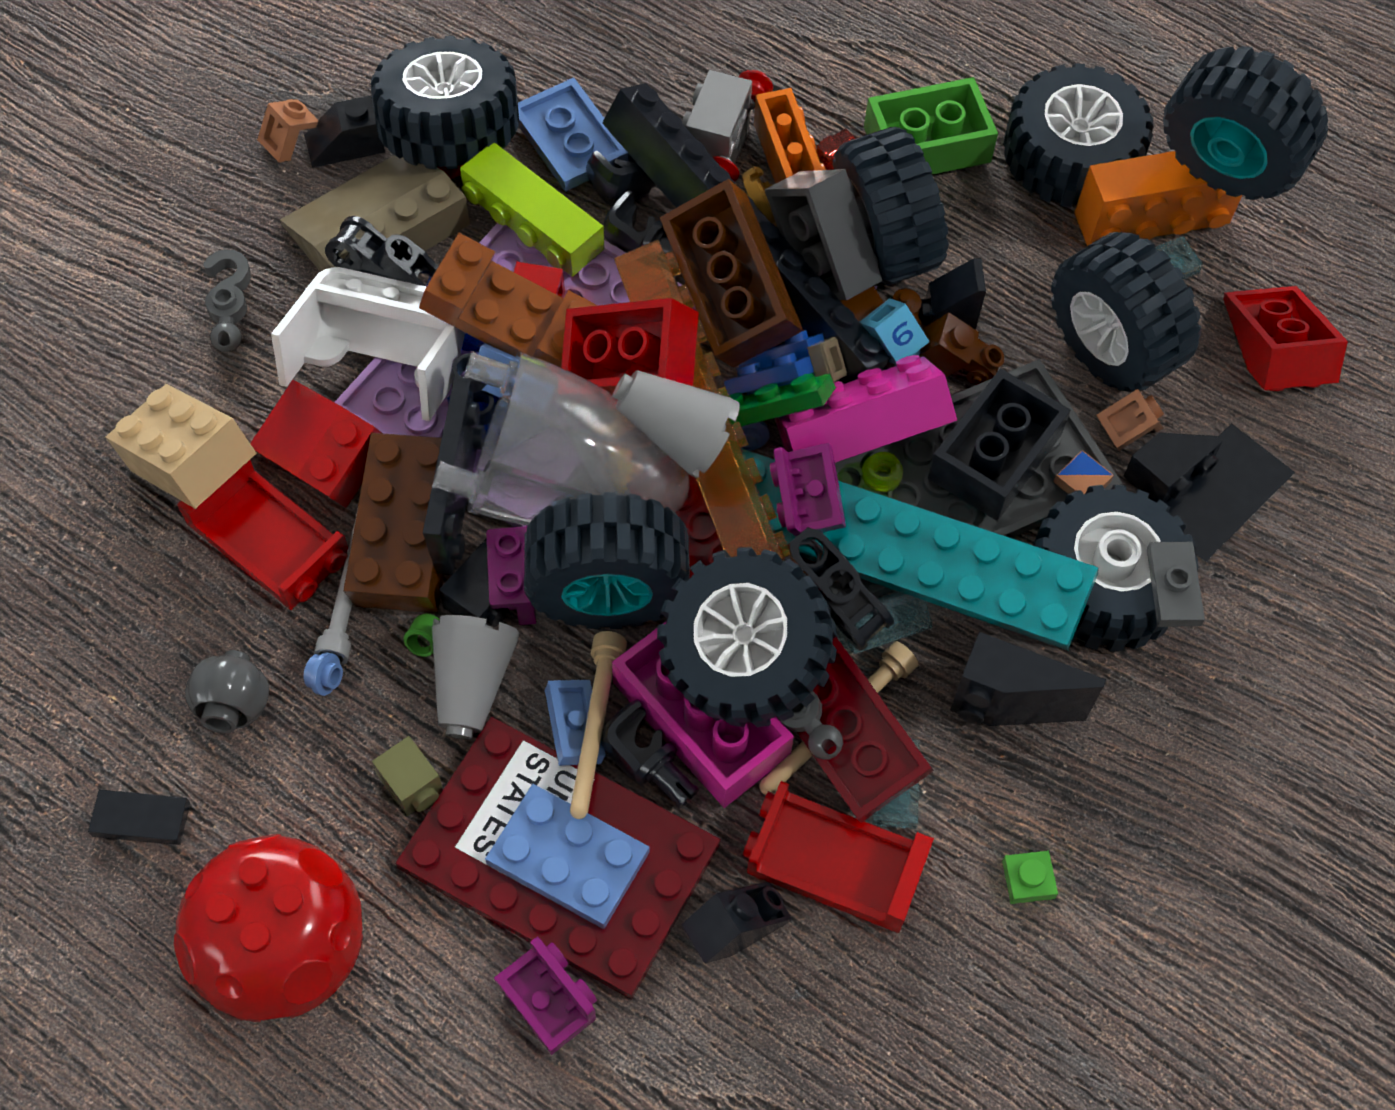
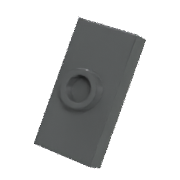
(1175, 584)

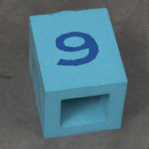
(895, 330)

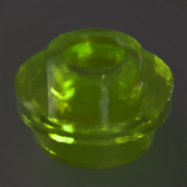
(882, 462)

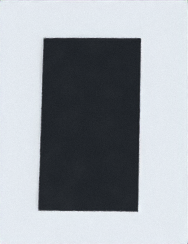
(1230, 493)

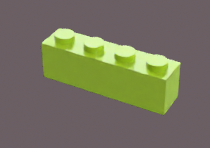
(532, 209)

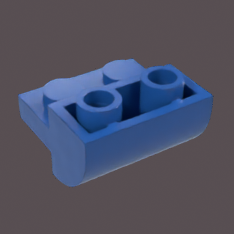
(776, 365)

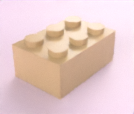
(181, 445)

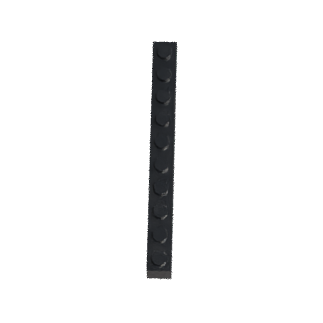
(686, 170)

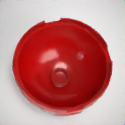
(268, 928)

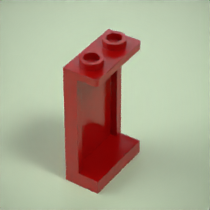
(268, 536)
(836, 858)

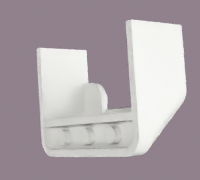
(370, 317)

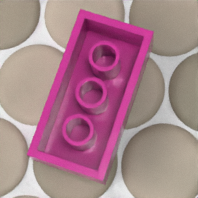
(873, 410)
(718, 754)

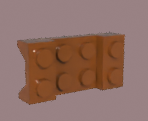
(498, 303)

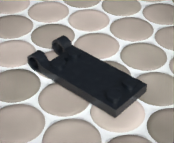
(459, 444)

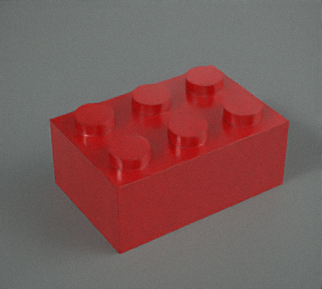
(631, 336)

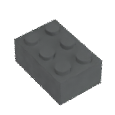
(825, 226)

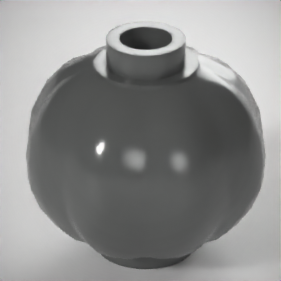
(223, 688)

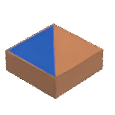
(1082, 473)

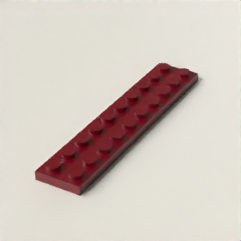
(876, 752)

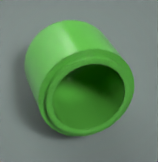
(420, 626)

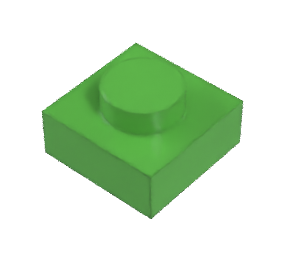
(1029, 877)

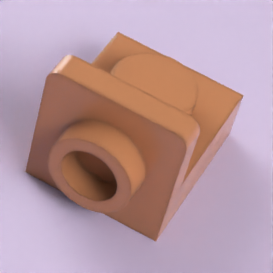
(282, 126)
(1131, 418)

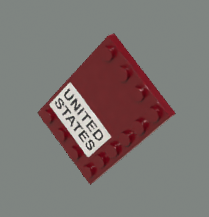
(477, 805)

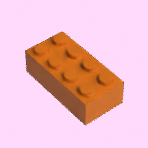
(1149, 199)

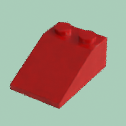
(1285, 338)
(316, 442)

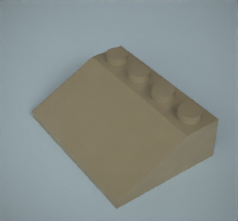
(392, 198)

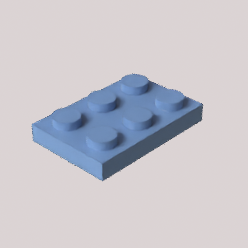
(566, 131)
(567, 859)

